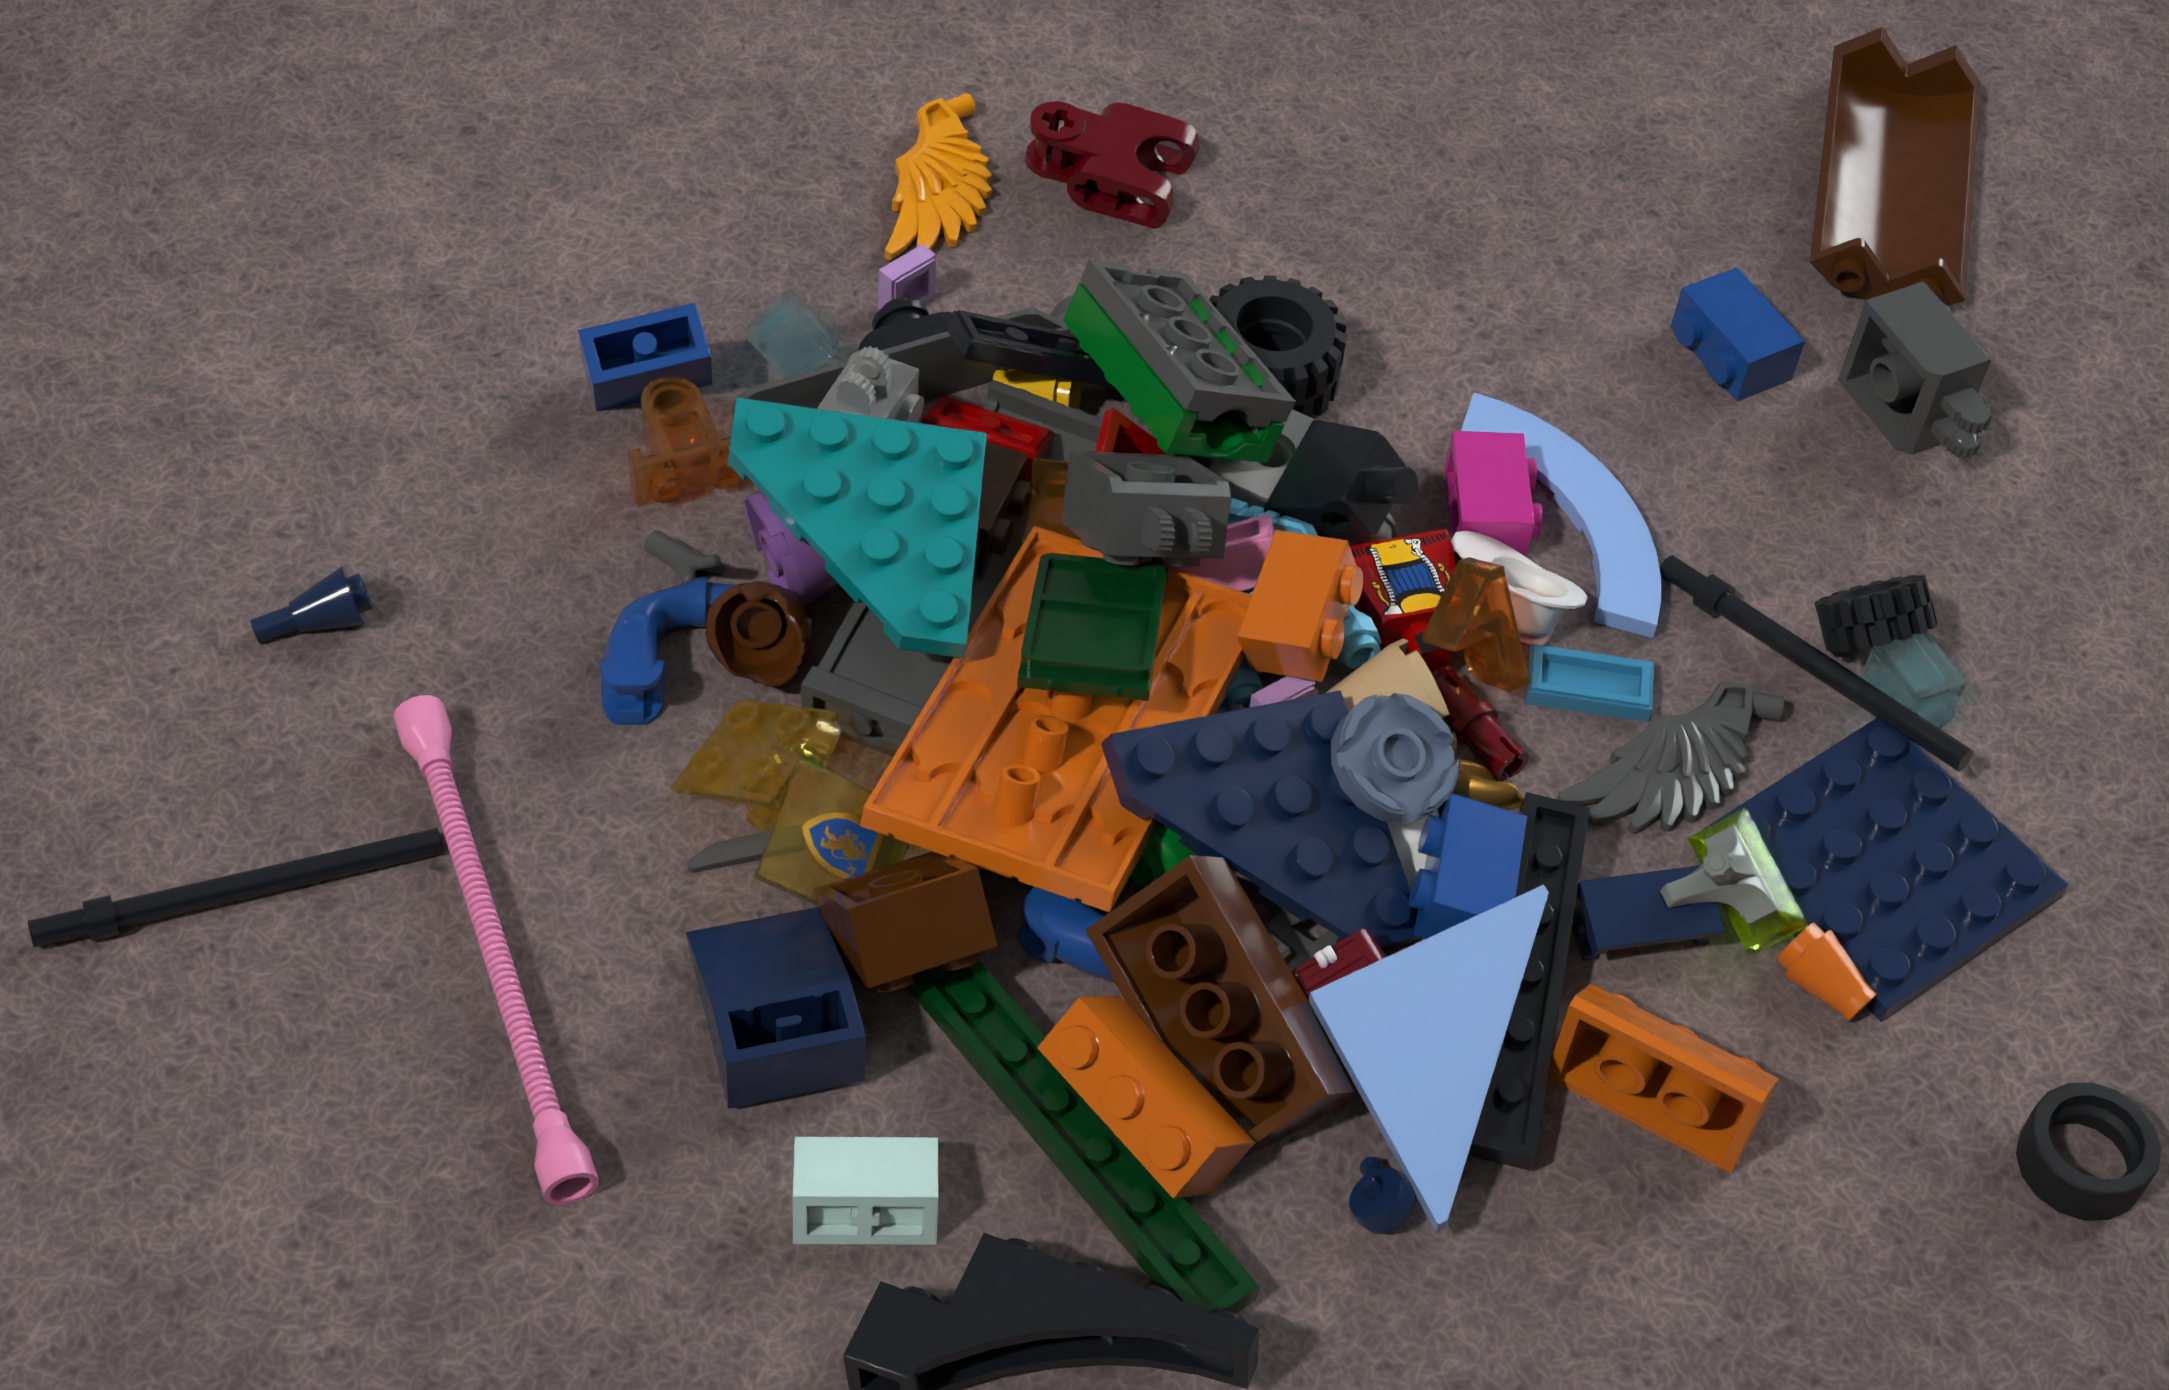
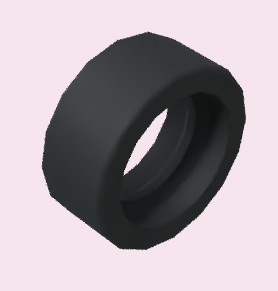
(2112, 1116)

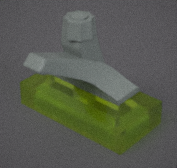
(1742, 878)

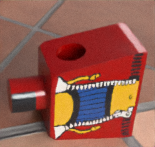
(1404, 586)

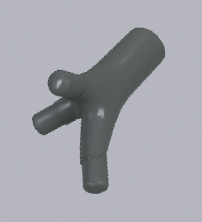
(680, 558)

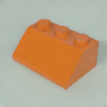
(1660, 1076)

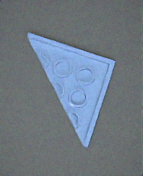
(1427, 1037)

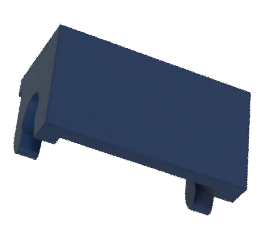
(1633, 913)

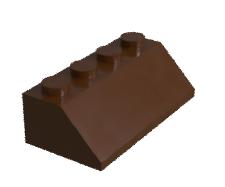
(1223, 999)

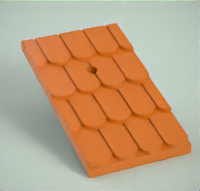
(1021, 771)

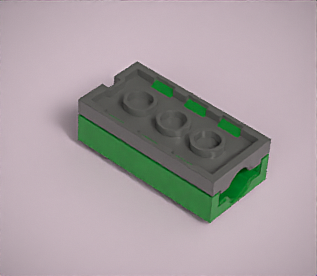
(1178, 363)

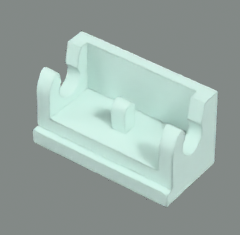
(865, 1190)

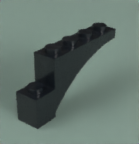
(1037, 1313)

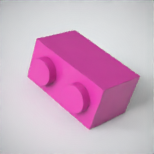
(1492, 488)

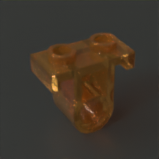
(680, 445)

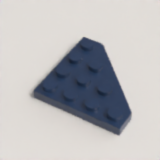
(1269, 803)

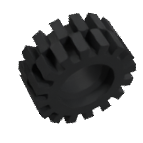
(1876, 613)

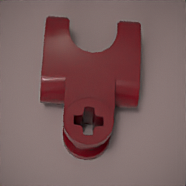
(1112, 157)

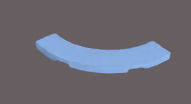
(1597, 506)

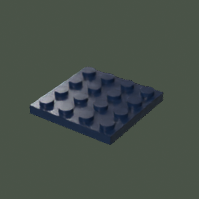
(1898, 862)

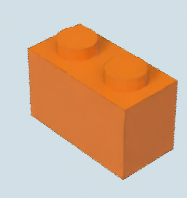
(1300, 605)

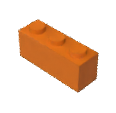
(1145, 1095)

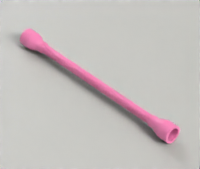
(561, 1158)

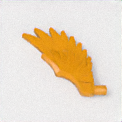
(939, 179)

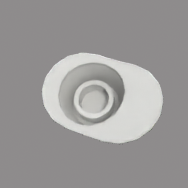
(1535, 593)

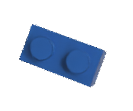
(1736, 334)
(635, 351)
(1468, 864)

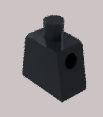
(1343, 482)

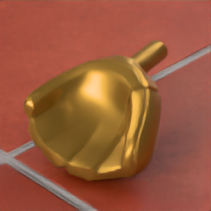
(1479, 784)

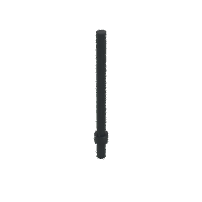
(1719, 599)
(103, 916)

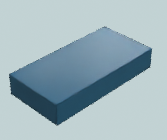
(1589, 682)

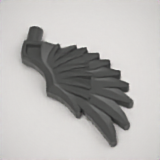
(1678, 761)

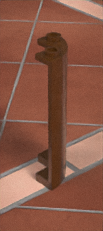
(1896, 171)

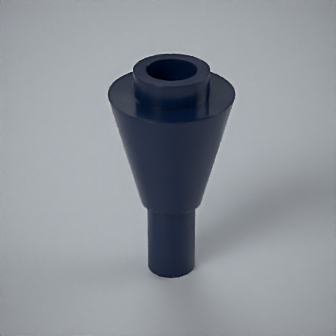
(328, 604)

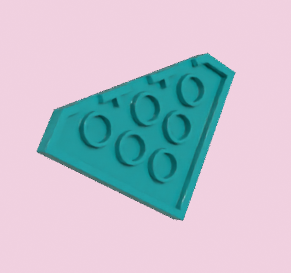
(880, 504)

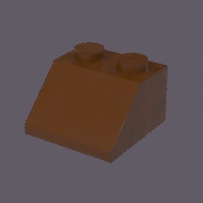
(908, 919)

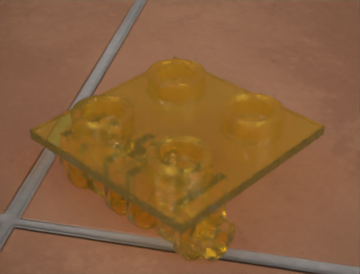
(751, 757)

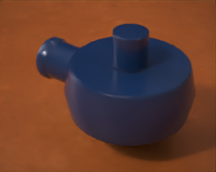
(1381, 1197)

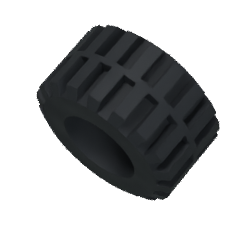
(1291, 334)

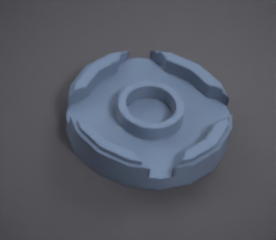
(1394, 758)

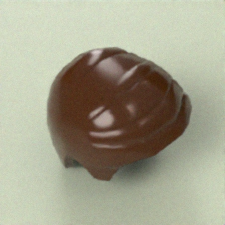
(760, 632)

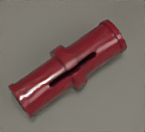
(1478, 727)

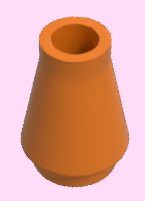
(1826, 971)

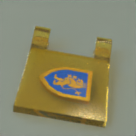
(819, 823)

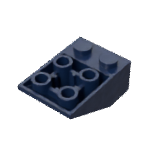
(778, 1007)

